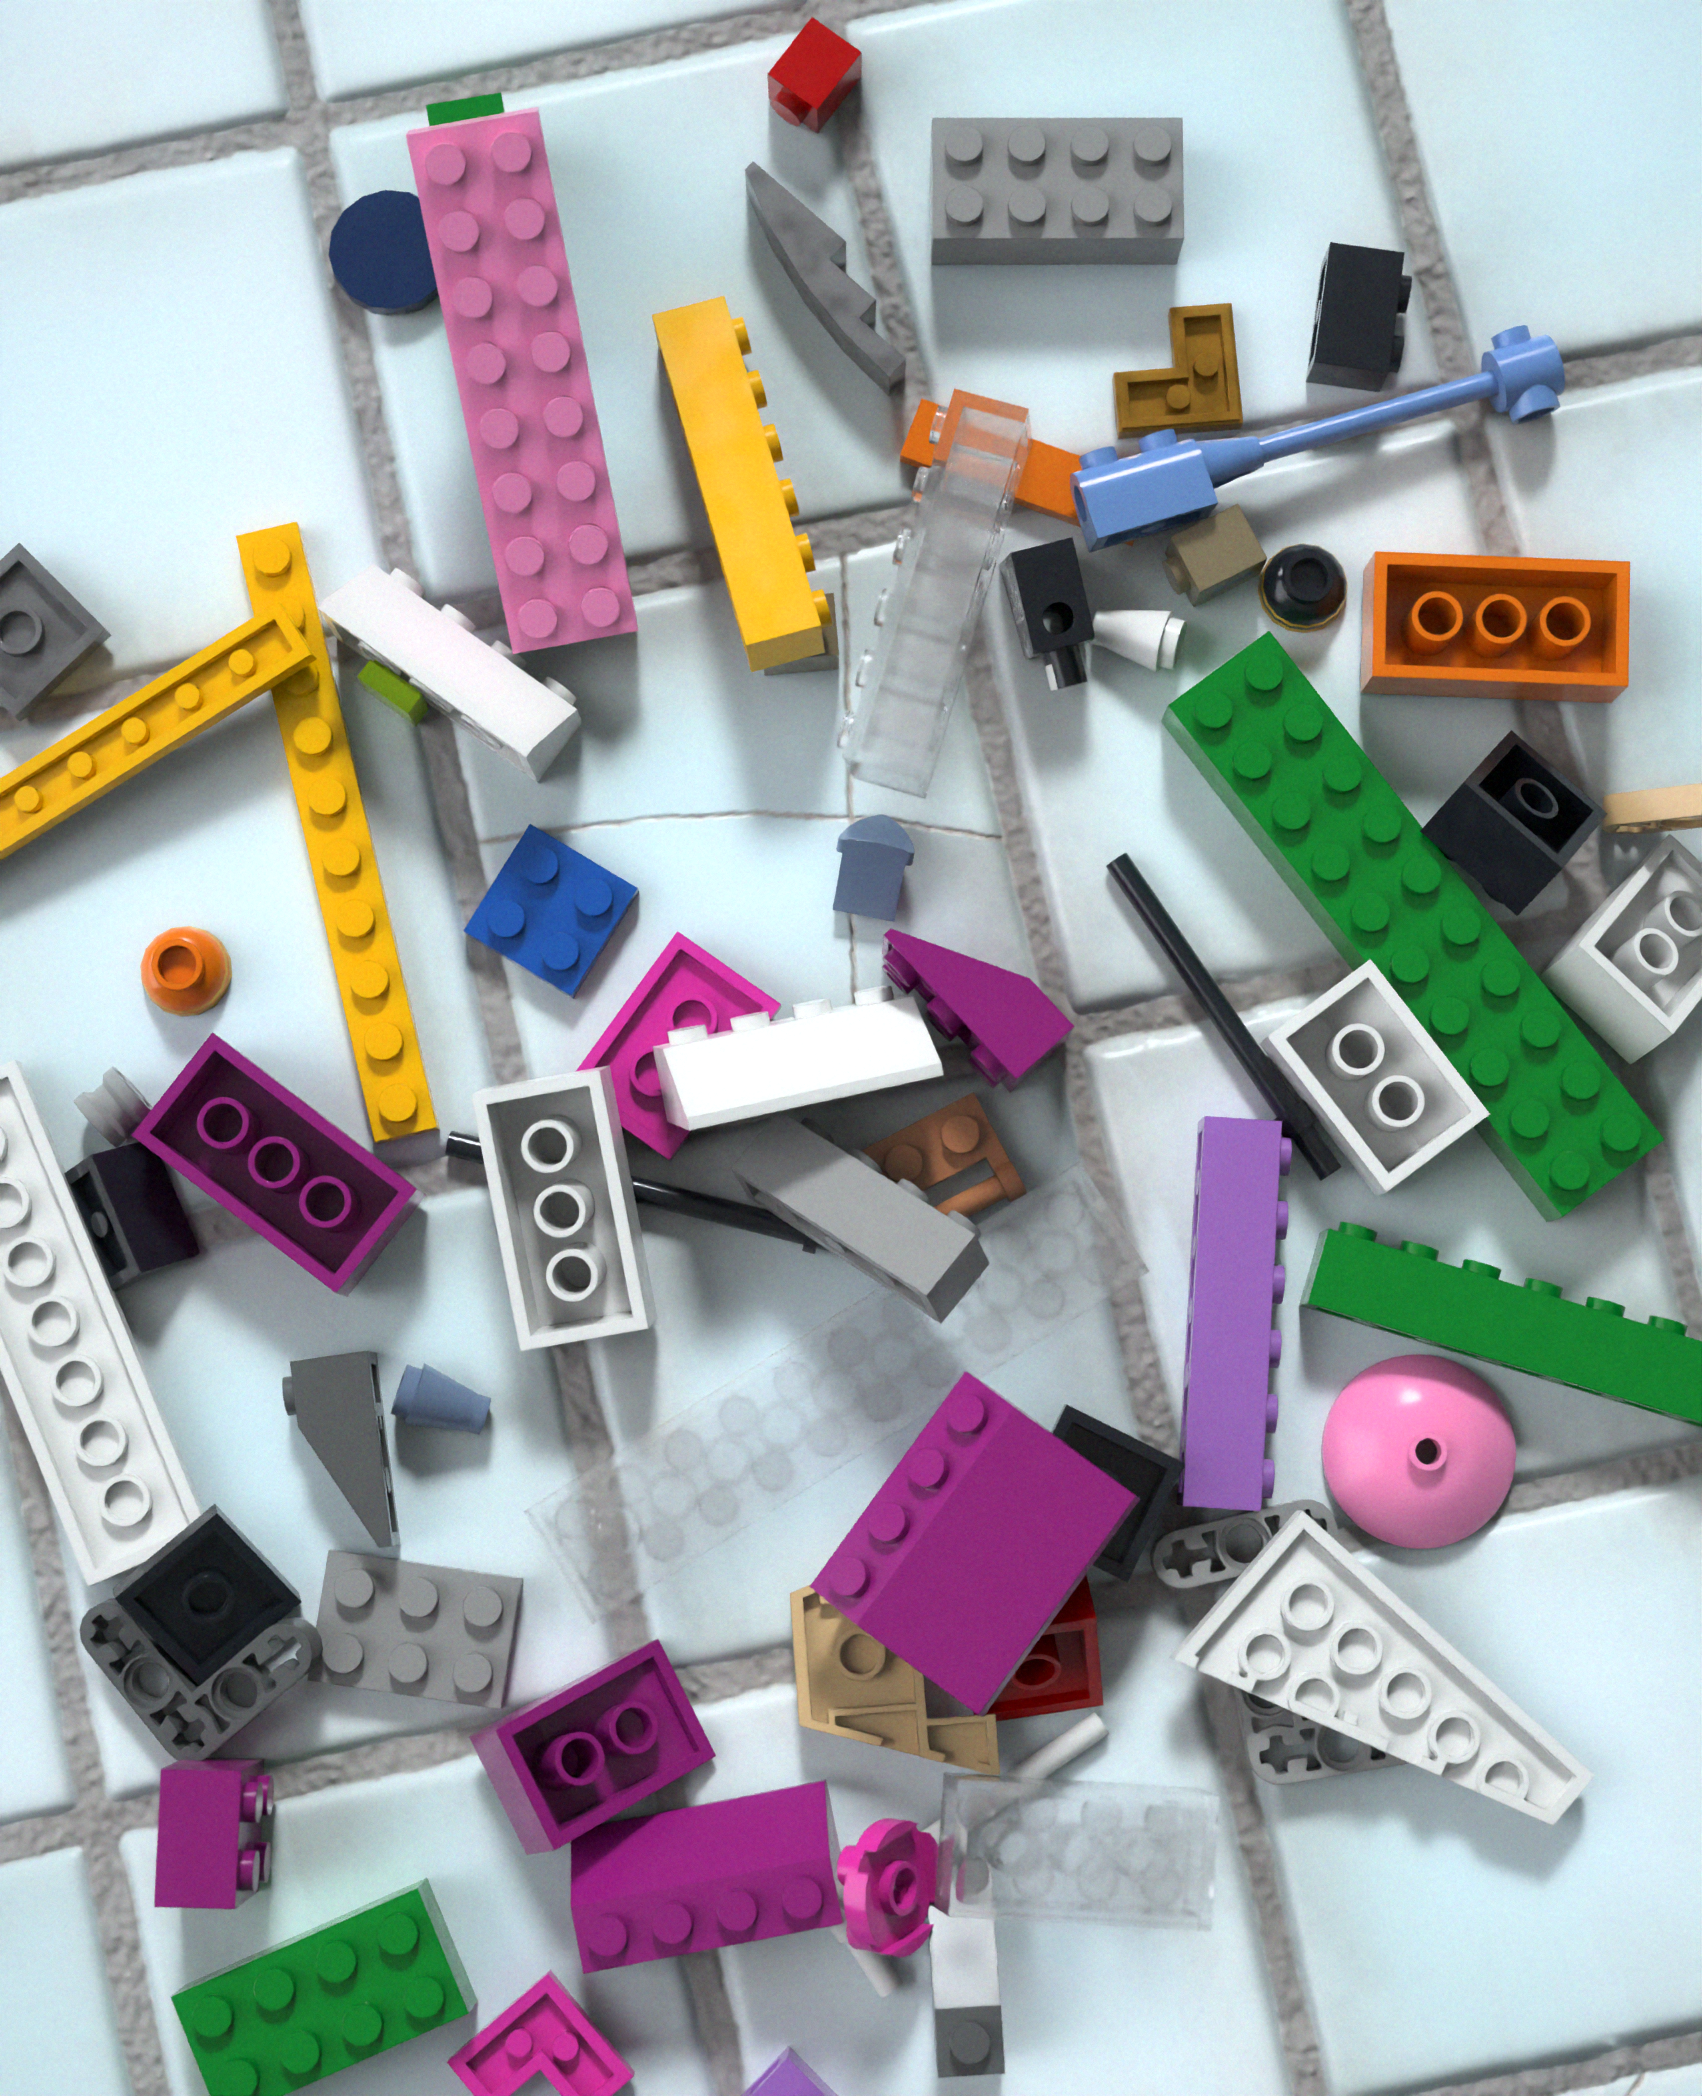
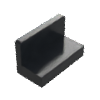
(131, 1213)

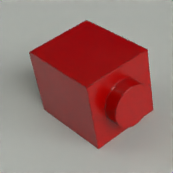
(813, 76)

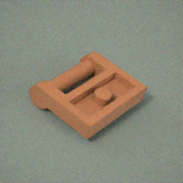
(946, 1146)

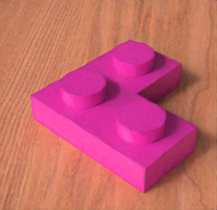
(544, 2033)

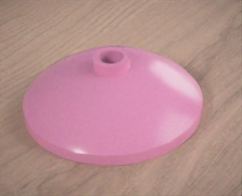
(1374, 1462)

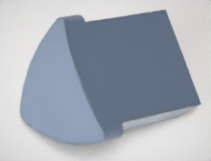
(872, 867)

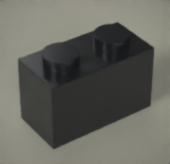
(1357, 317)

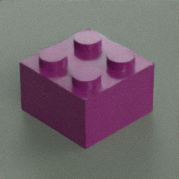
(212, 1832)

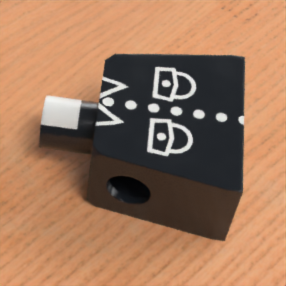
(1050, 580)

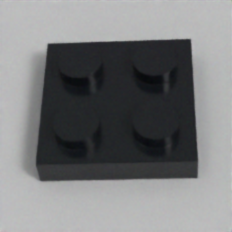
(206, 1594)

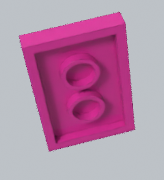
(677, 992)

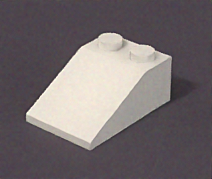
(1639, 955)

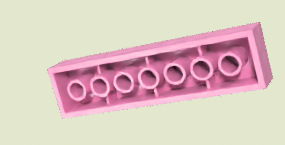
(523, 378)

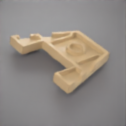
(873, 1696)

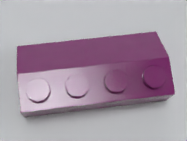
(706, 1877)

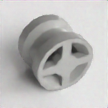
(114, 1107)

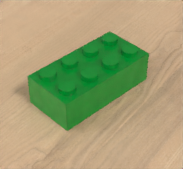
(326, 1997)

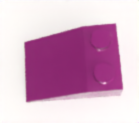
(592, 1748)

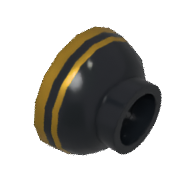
(1302, 588)

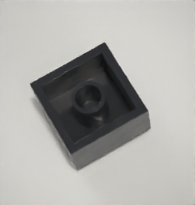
(1514, 823)
(1134, 1465)

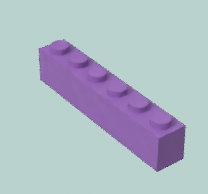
(1231, 1313)

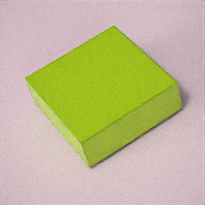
(393, 691)

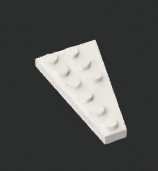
(1351, 1655)

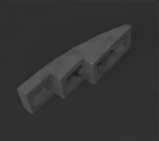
(813, 261)

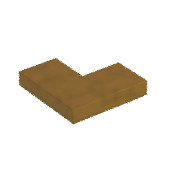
(1200, 388)

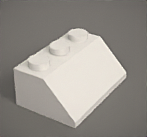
(1374, 1078)

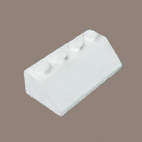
(454, 670)
(794, 1059)

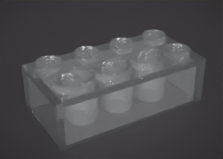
(1076, 1852)

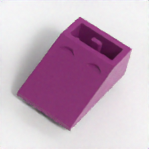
(989, 1008)

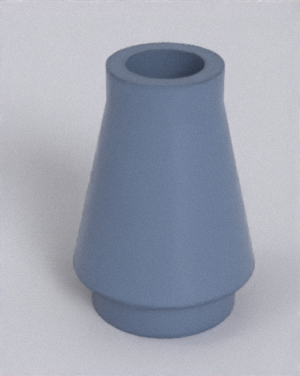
(437, 1401)

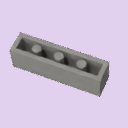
(862, 1214)

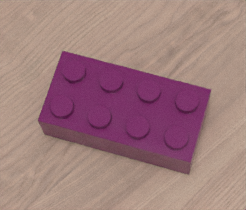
(279, 1165)

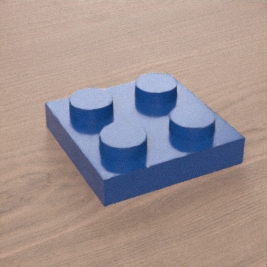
(551, 911)

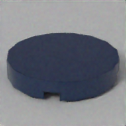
(383, 254)

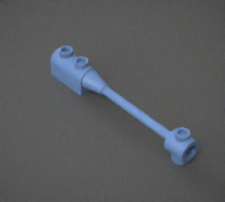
(1176, 480)

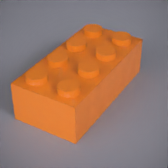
(1495, 627)

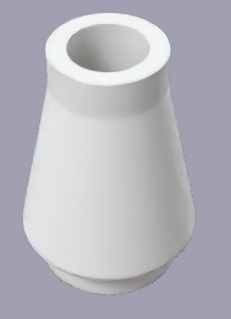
(1141, 635)

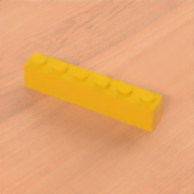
(739, 483)

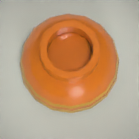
(186, 971)

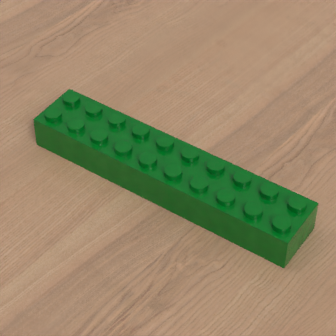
(1395, 899)

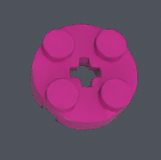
(884, 1914)

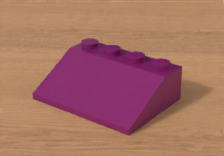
(974, 1543)

